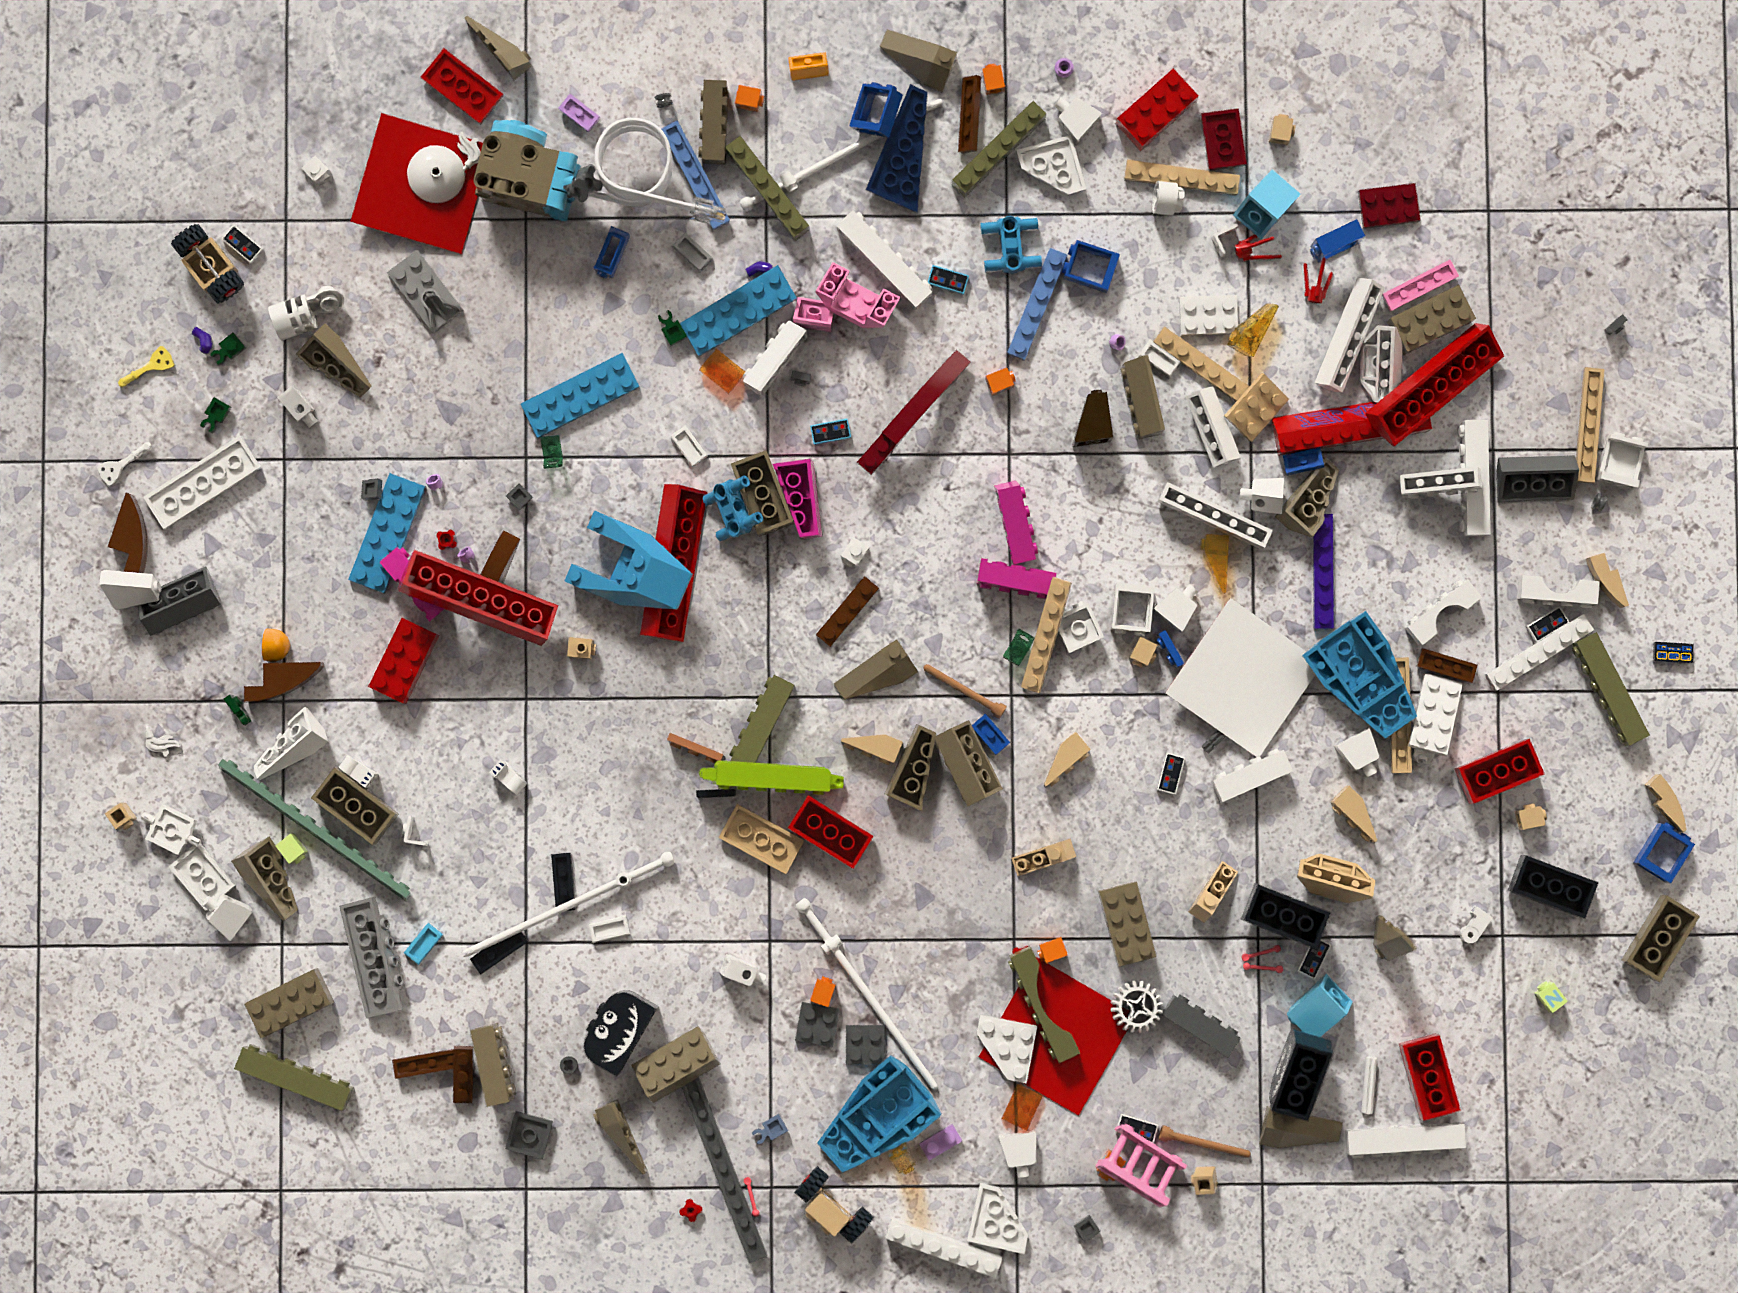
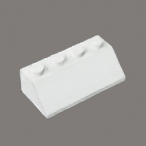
(775, 358)

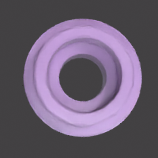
(1066, 62)

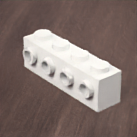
(1213, 426)
(1441, 481)
(1252, 775)

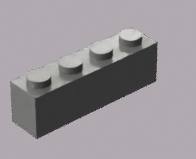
(1200, 1025)

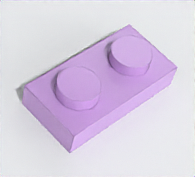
(579, 113)
(940, 1142)

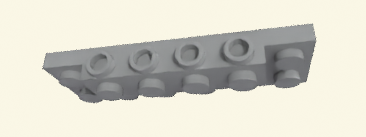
(372, 957)

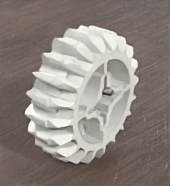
(1141, 999)

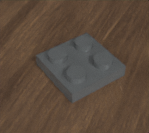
(817, 1024)
(864, 1044)
(529, 1134)

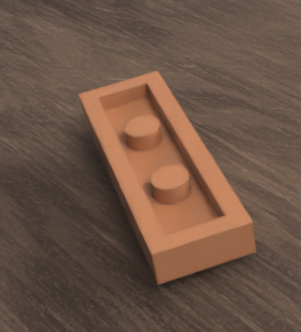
(694, 748)

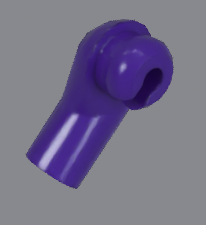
(758, 267)
(205, 340)

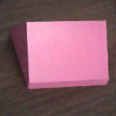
(812, 315)

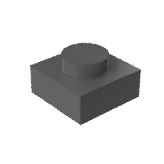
(1617, 325)
(800, 378)
(371, 489)
(519, 496)
(1087, 1228)

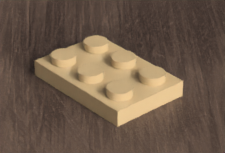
(1256, 407)

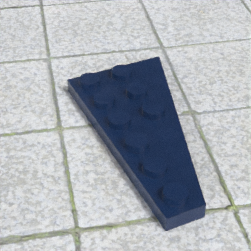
(900, 161)

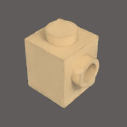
(1281, 129)
(581, 648)
(1143, 653)
(121, 816)
(1530, 816)
(1204, 1180)

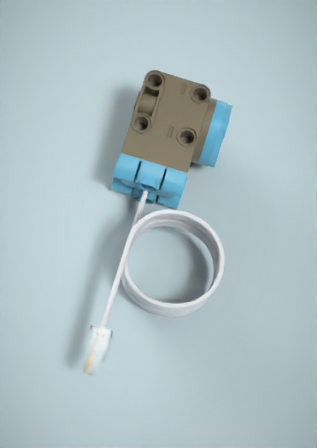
(525, 176)

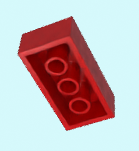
(1156, 109)
(403, 661)
(1499, 771)
(830, 832)
(1429, 1077)

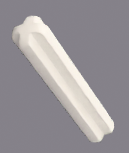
(1369, 1085)

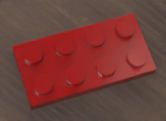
(462, 86)

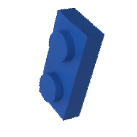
(1303, 461)
(1173, 656)
(990, 734)

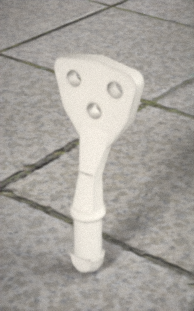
(118, 466)

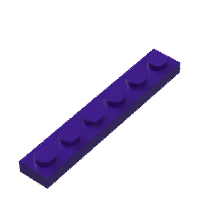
(1323, 575)

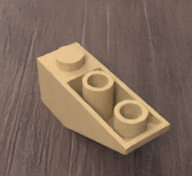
(879, 745)
(1067, 754)
(1354, 809)
(1043, 857)
(1213, 892)

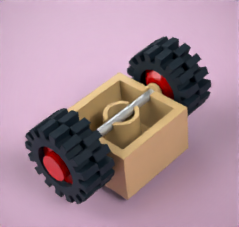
(207, 263)
(829, 1211)

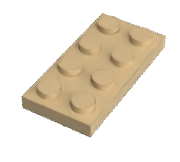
(761, 839)

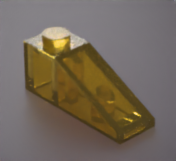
(1250, 333)
(1216, 555)
(902, 1159)

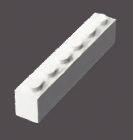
(884, 260)
(1349, 334)
(1475, 454)
(1215, 516)
(1404, 1139)
(943, 1247)

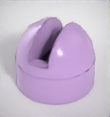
(1117, 338)
(434, 482)
(465, 554)

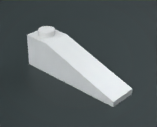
(299, 741)

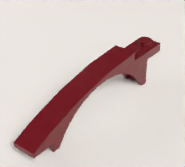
(912, 412)

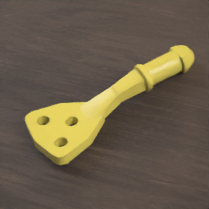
(152, 365)

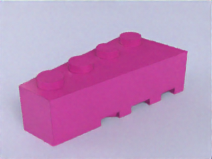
(800, 492)
(1016, 522)
(395, 565)
(1014, 578)

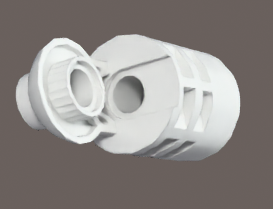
(298, 314)

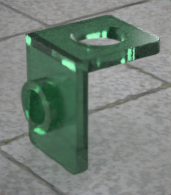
(552, 451)
(1018, 647)

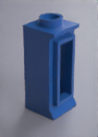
(605, 271)

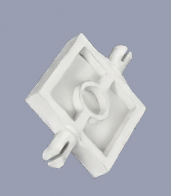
(171, 829)

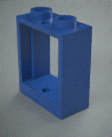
(864, 106)
(1337, 241)
(1112, 256)
(1655, 870)

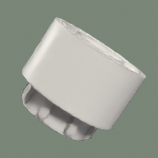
(1167, 198)

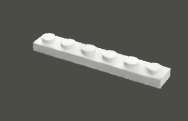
(1539, 652)

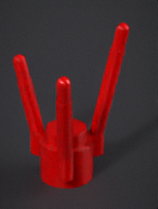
(1244, 249)
(1315, 294)

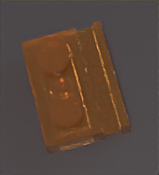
(722, 371)
(1022, 1106)

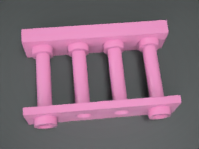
(1126, 1176)

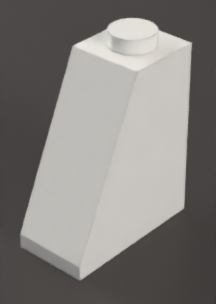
(129, 588)

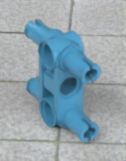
(1011, 244)
(732, 508)

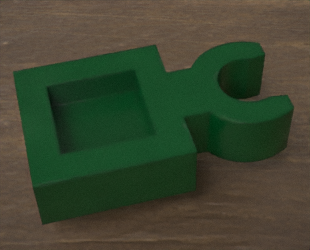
(673, 331)
(230, 347)
(216, 412)
(235, 705)

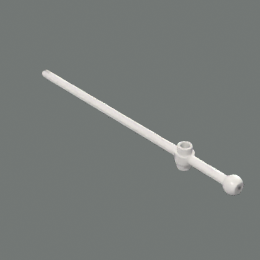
(789, 181)
(666, 860)
(832, 945)

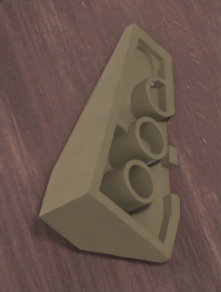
(506, 53)
(921, 58)
(330, 355)
(1307, 505)
(882, 670)
(1390, 940)
(616, 1126)

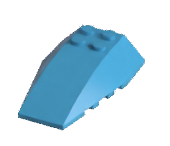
(1363, 674)
(879, 1115)

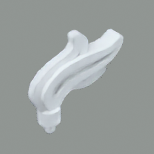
(470, 149)
(160, 744)

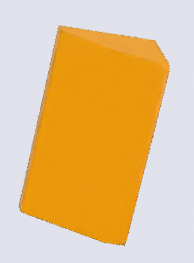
(808, 66)

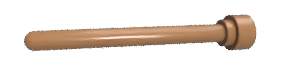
(996, 708)
(1167, 1134)

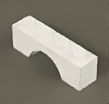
(1534, 589)
(1424, 626)

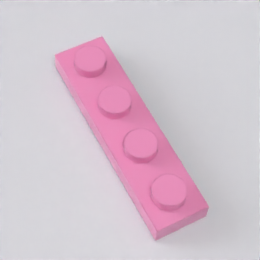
(1420, 285)

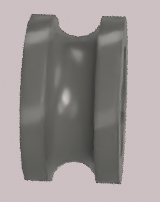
(663, 100)
(1599, 502)
(574, 1064)

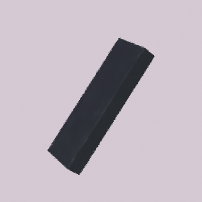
(562, 878)
(494, 954)

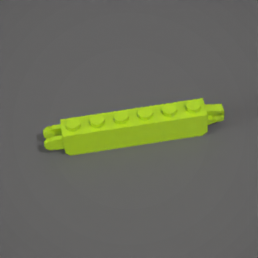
(772, 776)

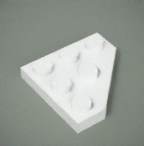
(1054, 164)
(1008, 1044)
(996, 1222)

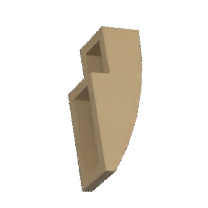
(1609, 580)
(1667, 802)

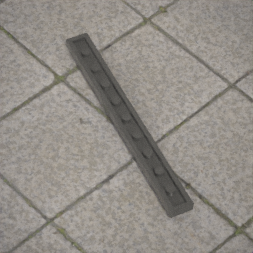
(724, 1170)

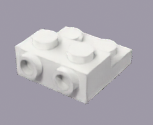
(1079, 627)

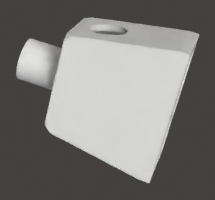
(1077, 117)
(292, 399)
(1265, 495)
(1177, 607)
(1359, 752)
(227, 914)
(734, 968)
(1019, 1150)

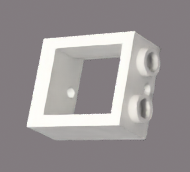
(1135, 589)

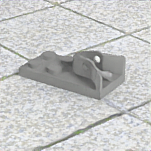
(425, 291)

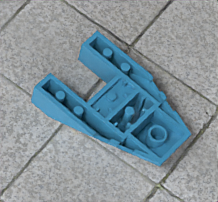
(644, 573)

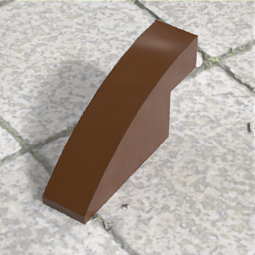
(131, 535)
(501, 557)
(282, 679)

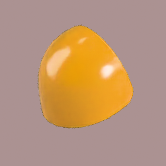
(274, 645)

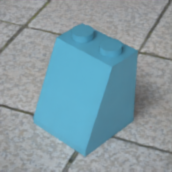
(1266, 204)
(1320, 1007)

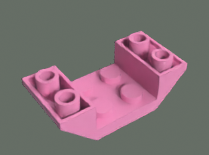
(855, 301)

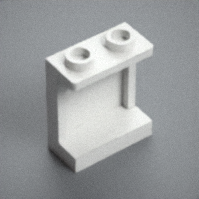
(1621, 460)

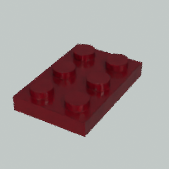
(1223, 139)
(1389, 205)

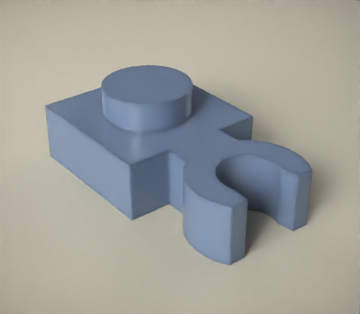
(772, 1127)

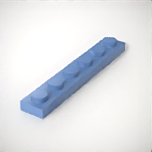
(691, 167)
(1037, 304)

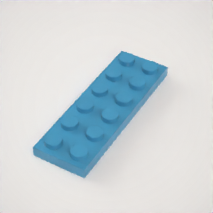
(738, 310)
(580, 395)
(386, 531)

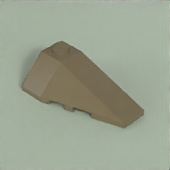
(264, 873)
(1287, 1131)

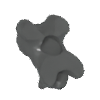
(583, 184)

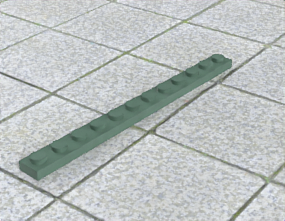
(309, 825)

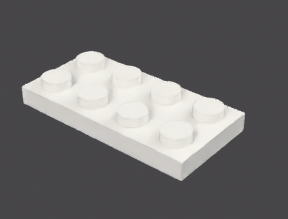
(1435, 714)

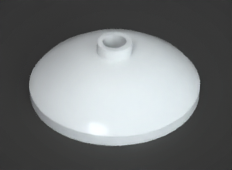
(436, 187)

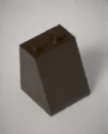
(1095, 421)

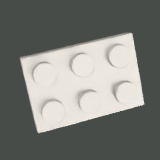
(1208, 315)
(201, 874)

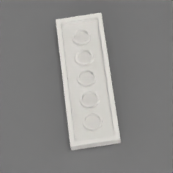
(202, 482)

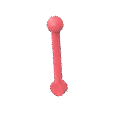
(1245, 957)
(1279, 969)
(747, 1181)

